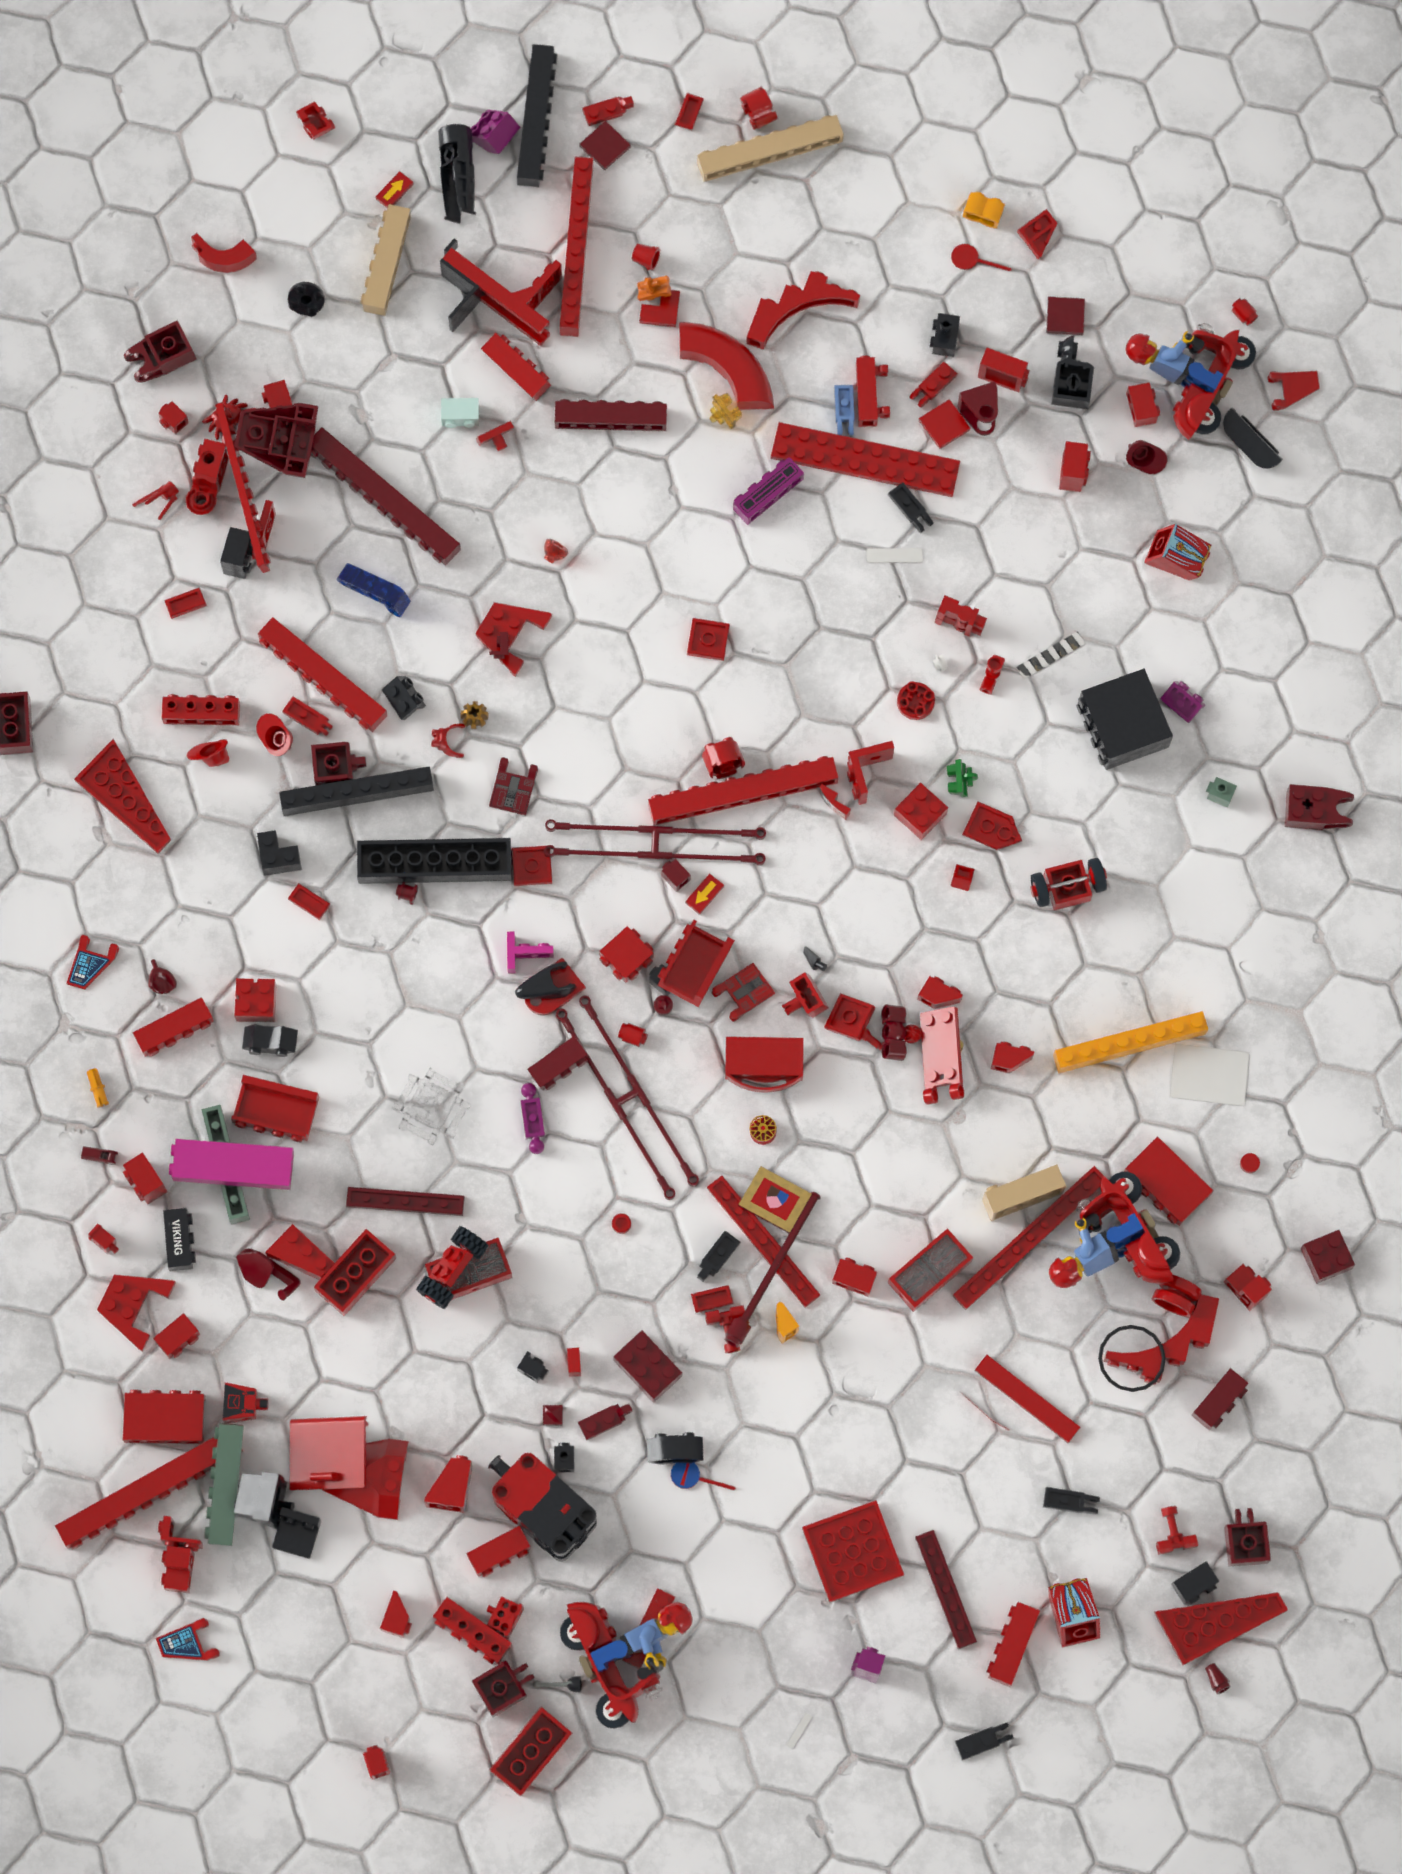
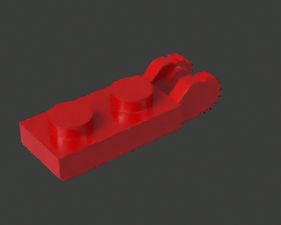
(934, 383)

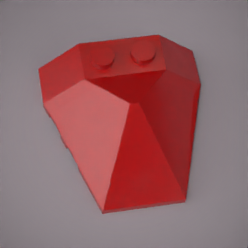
(383, 1480)

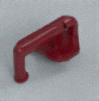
(258, 1269)

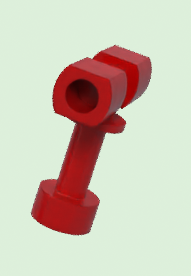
(992, 672)
(725, 1319)
(1176, 1539)

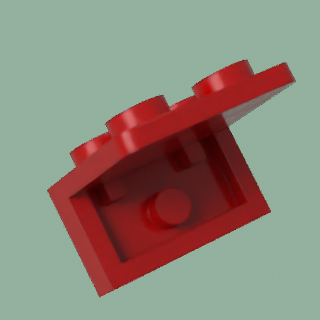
(166, 1530)

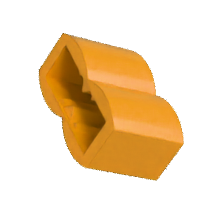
(983, 209)

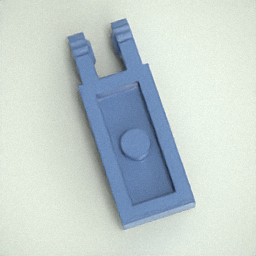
(844, 407)

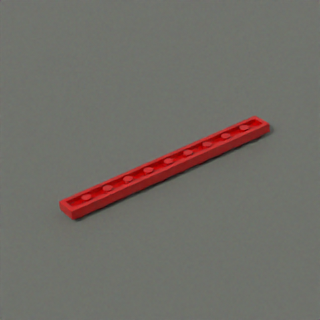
(245, 493)
(1028, 1238)

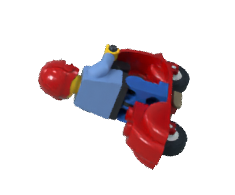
(1202, 387)
(1134, 1239)
(590, 1630)

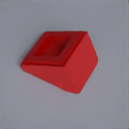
(962, 877)

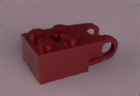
(162, 352)
(1322, 807)

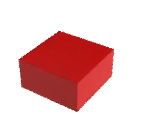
(574, 1366)

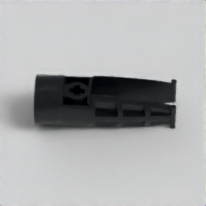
(457, 171)

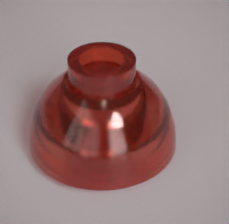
(554, 551)

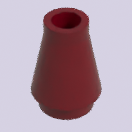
(1217, 1679)

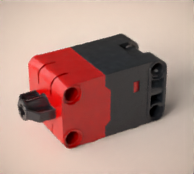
(542, 1505)

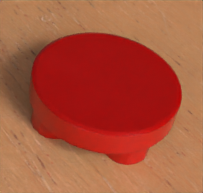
(915, 700)

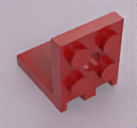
(864, 757)

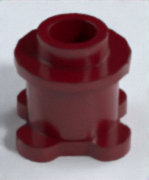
(407, 892)

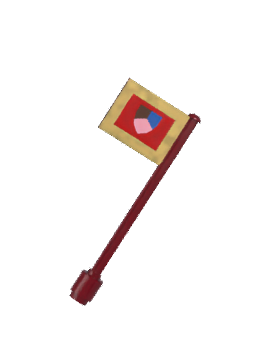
(784, 1207)

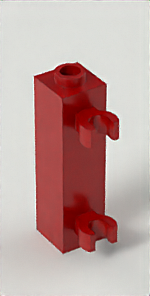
(866, 391)

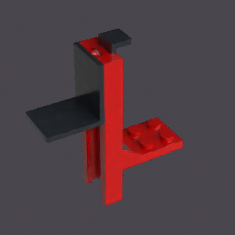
(514, 307)

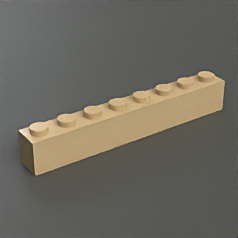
(769, 148)

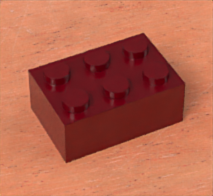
(15, 723)
(647, 1366)

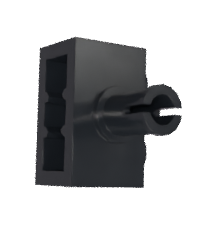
(945, 335)

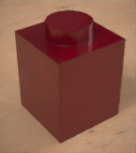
(675, 874)

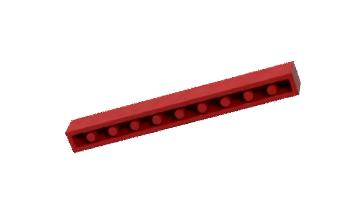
(576, 247)
(742, 791)
(137, 1495)

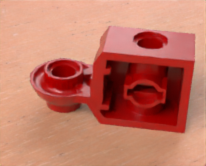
(208, 476)

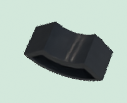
(269, 1039)
(675, 1449)

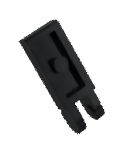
(910, 506)
(1068, 1500)
(981, 1741)

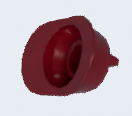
(1146, 457)

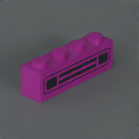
(768, 490)

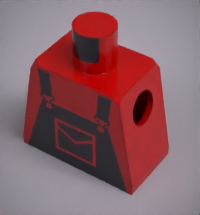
(241, 1403)

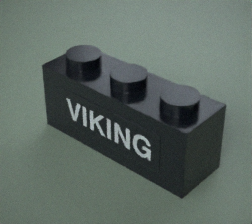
(179, 1239)

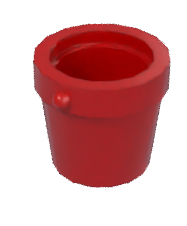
(646, 256)

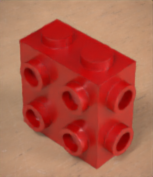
(626, 954)

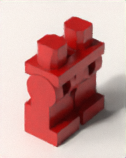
(961, 617)

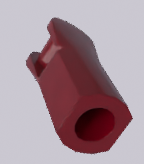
(96, 1154)

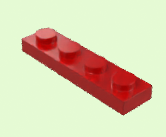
(657, 1604)

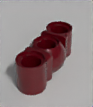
(893, 1032)

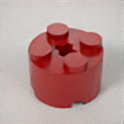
(758, 107)
(723, 758)

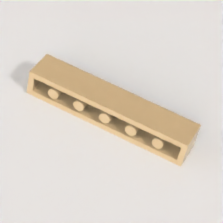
(386, 259)

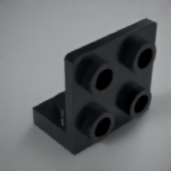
(296, 1533)

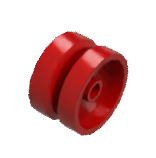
(1177, 1296)

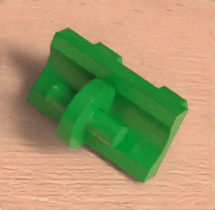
(963, 779)

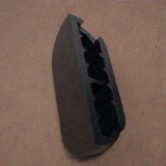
(1250, 440)

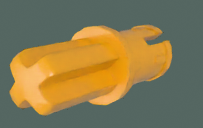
(97, 1087)

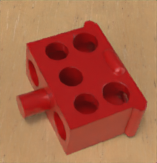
(103, 1239)
(510, 1618)

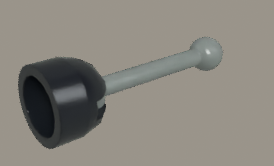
(574, 1684)

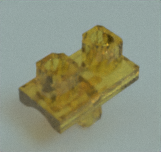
(721, 403)

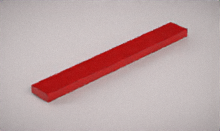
(763, 1241)

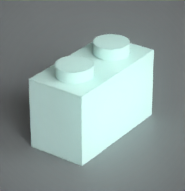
(460, 412)

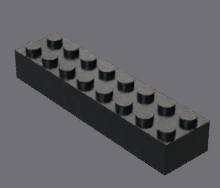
(434, 860)

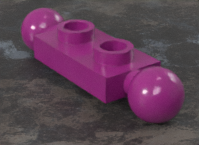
(532, 1118)

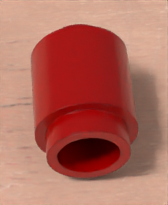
(1244, 311)
(632, 1034)

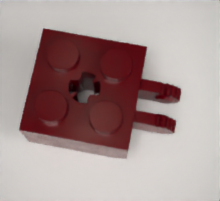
(1254, 1532)
(504, 1676)

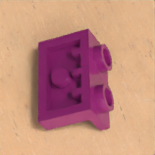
(1183, 701)

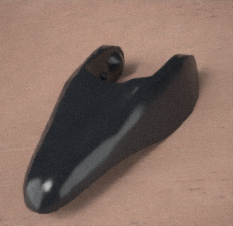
(542, 985)

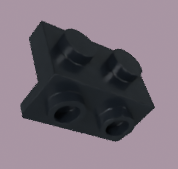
(403, 696)

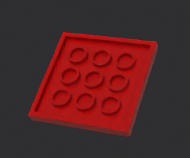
(852, 1551)

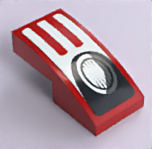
(830, 798)

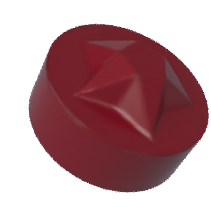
(663, 1005)

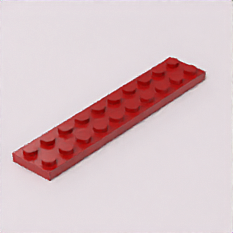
(865, 459)

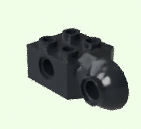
(1072, 377)

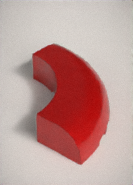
(729, 359)

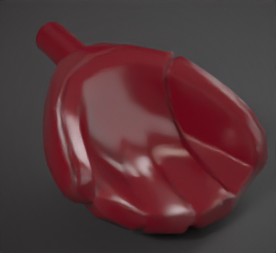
(161, 979)

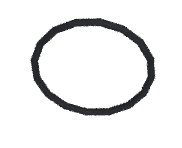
(1123, 1387)

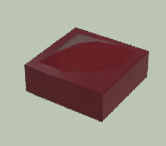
(552, 1415)

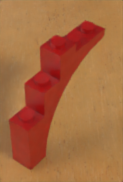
(793, 300)
(1195, 1331)

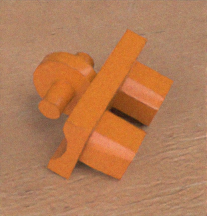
(653, 288)

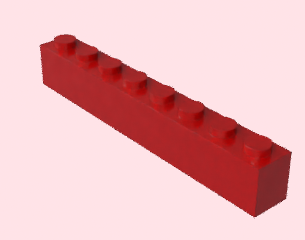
(322, 675)

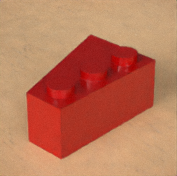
(300, 1253)

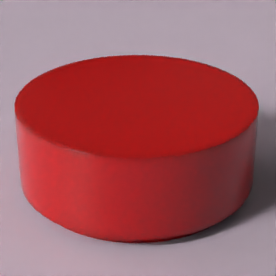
(1249, 1163)
(621, 1223)

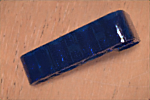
(375, 588)

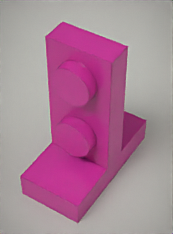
(524, 950)

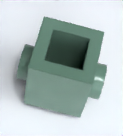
(1221, 791)

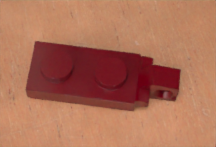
(604, 1420)

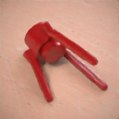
(166, 491)

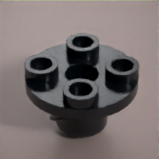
(306, 298)

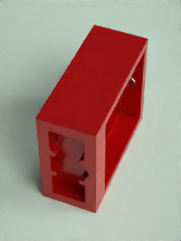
(1004, 370)

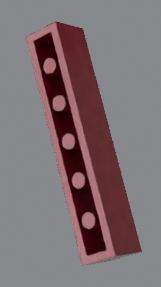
(610, 415)

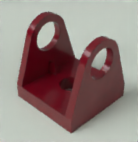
(979, 405)

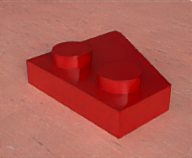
(1038, 232)

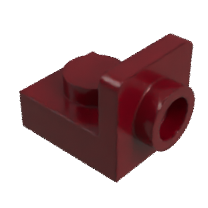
(503, 643)

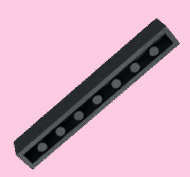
(535, 115)
(356, 791)

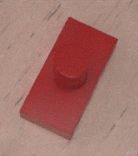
(496, 436)

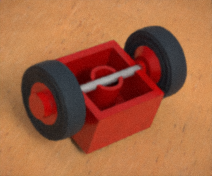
(1068, 884)

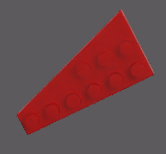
(117, 789)
(1209, 1625)

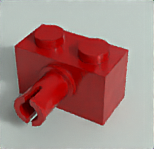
(807, 996)

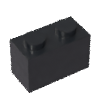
(1195, 1583)

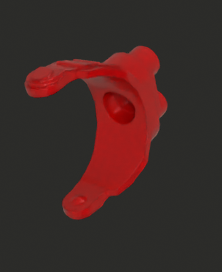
(441, 743)

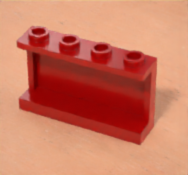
(694, 964)
(275, 1108)
(1168, 1181)
(163, 1417)

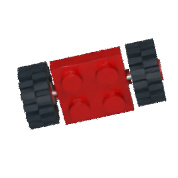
(451, 1266)

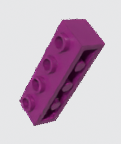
(868, 1664)

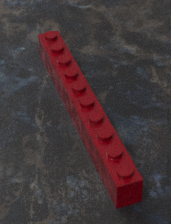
(384, 497)

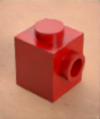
(172, 417)

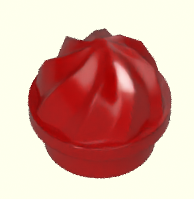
(913, 1034)

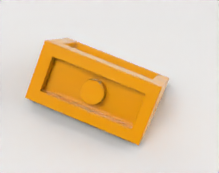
(786, 1324)

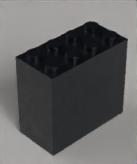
(1124, 719)

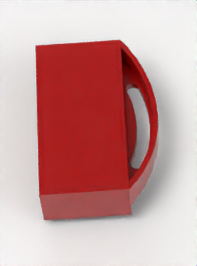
(764, 1061)

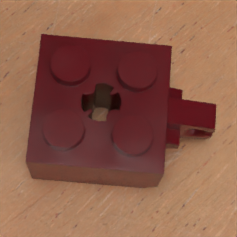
(335, 753)

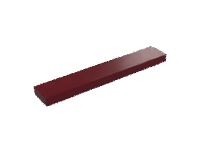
(405, 1201)
(946, 1589)

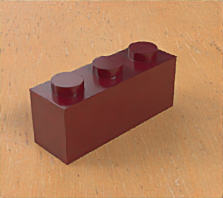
(559, 1063)
(1220, 1400)

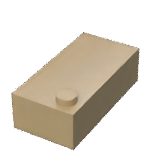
(1023, 1192)

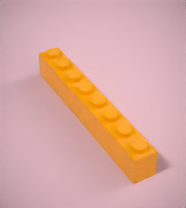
(1130, 1042)

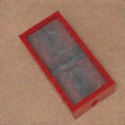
(930, 1270)
(481, 1272)

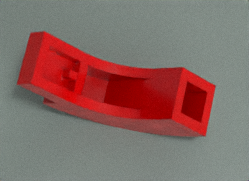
(224, 260)

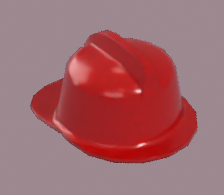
(274, 734)
(210, 753)

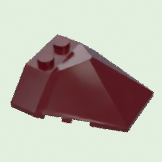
(279, 436)

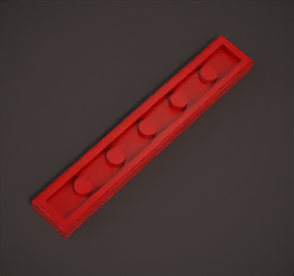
(1027, 1398)

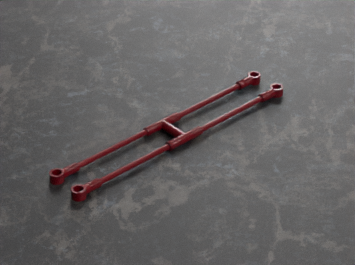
(654, 853)
(637, 1091)

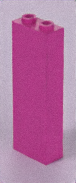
(232, 1164)

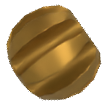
(469, 719)

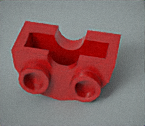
(314, 120)

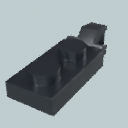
(718, 1255)

